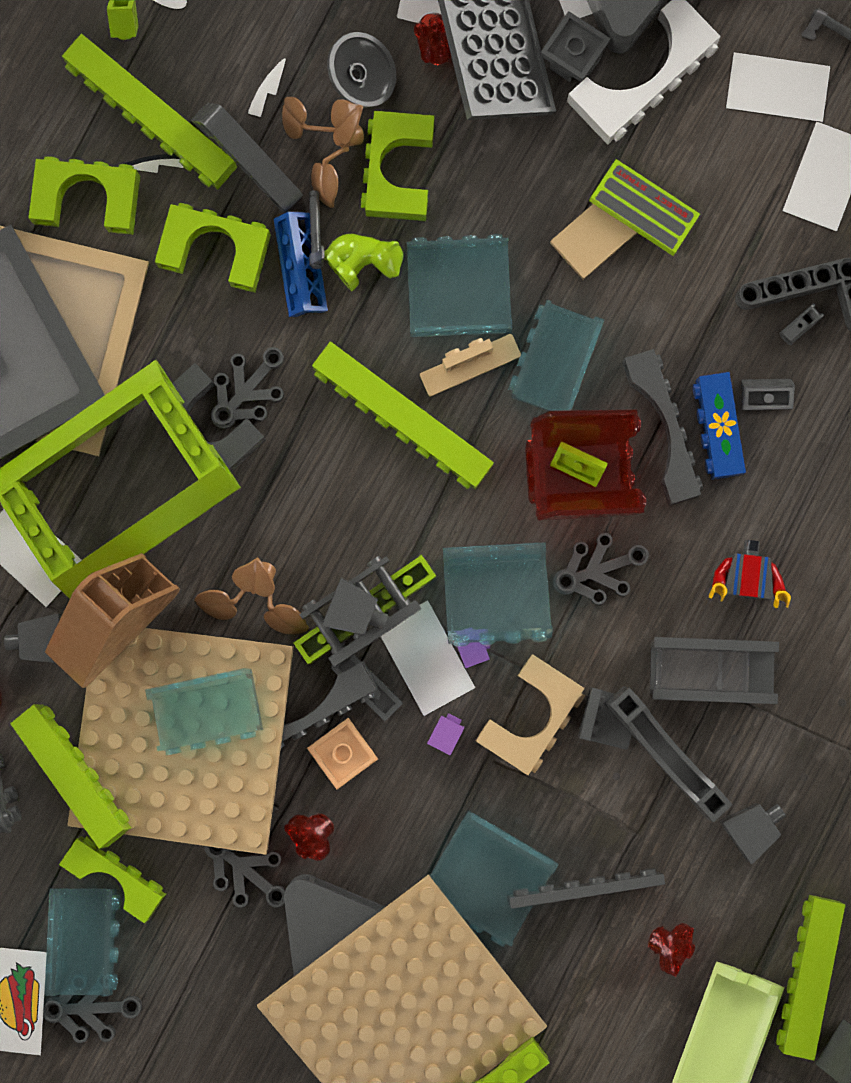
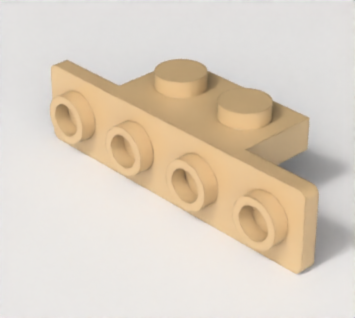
(469, 363)

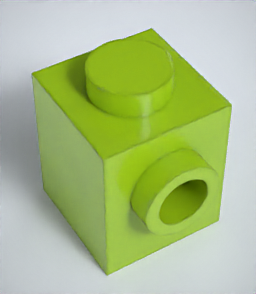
(122, 19)

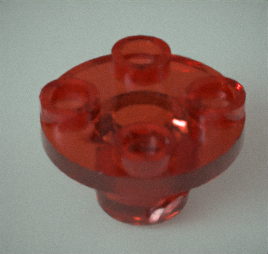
(432, 39)
(310, 835)
(672, 947)

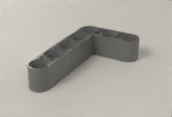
(219, 125)
(811, 285)

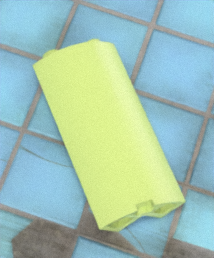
(729, 1028)

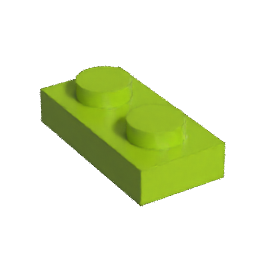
(578, 464)

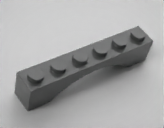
(646, 377)
(349, 687)
(667, 754)

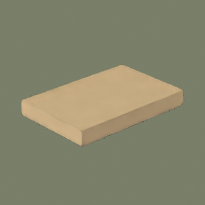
(591, 240)

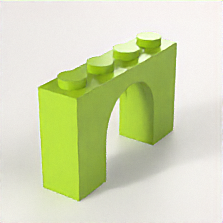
(388, 132)
(55, 177)
(186, 225)

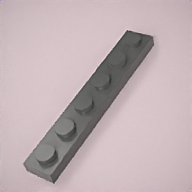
(595, 886)

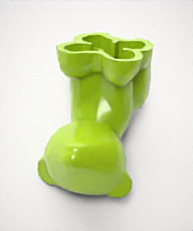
(353, 252)

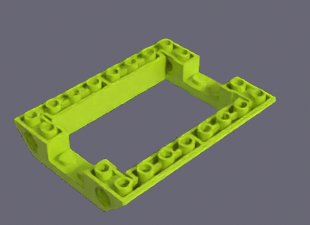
(213, 485)

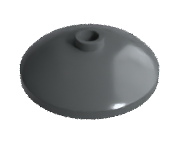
(369, 62)

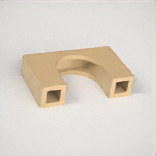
(526, 751)

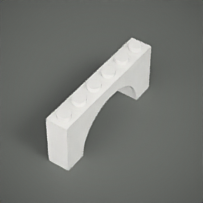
(614, 110)

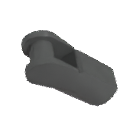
(799, 326)

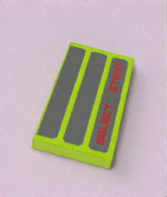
(644, 207)

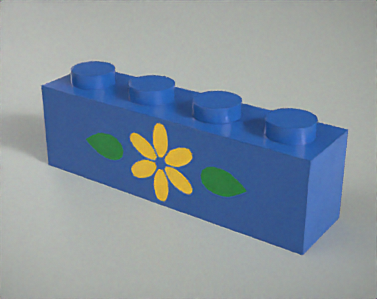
(719, 425)

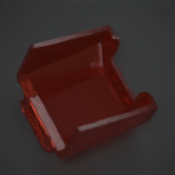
(599, 434)

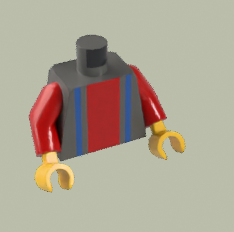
(749, 577)

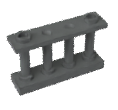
(340, 650)

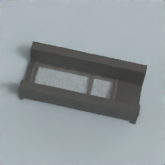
(713, 670)

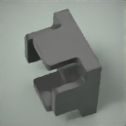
(574, 48)

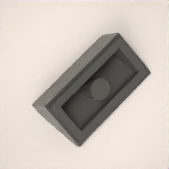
(767, 394)

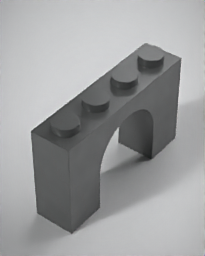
(241, 441)

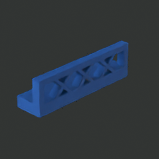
(294, 265)

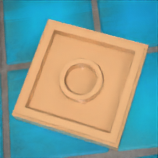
(342, 753)

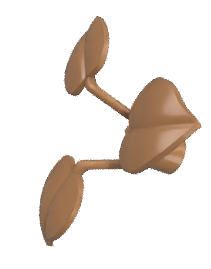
(347, 133)
(258, 579)

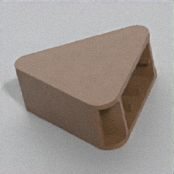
(107, 616)

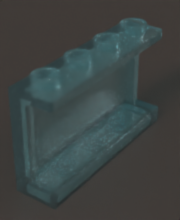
(555, 358)
(206, 710)
(81, 942)

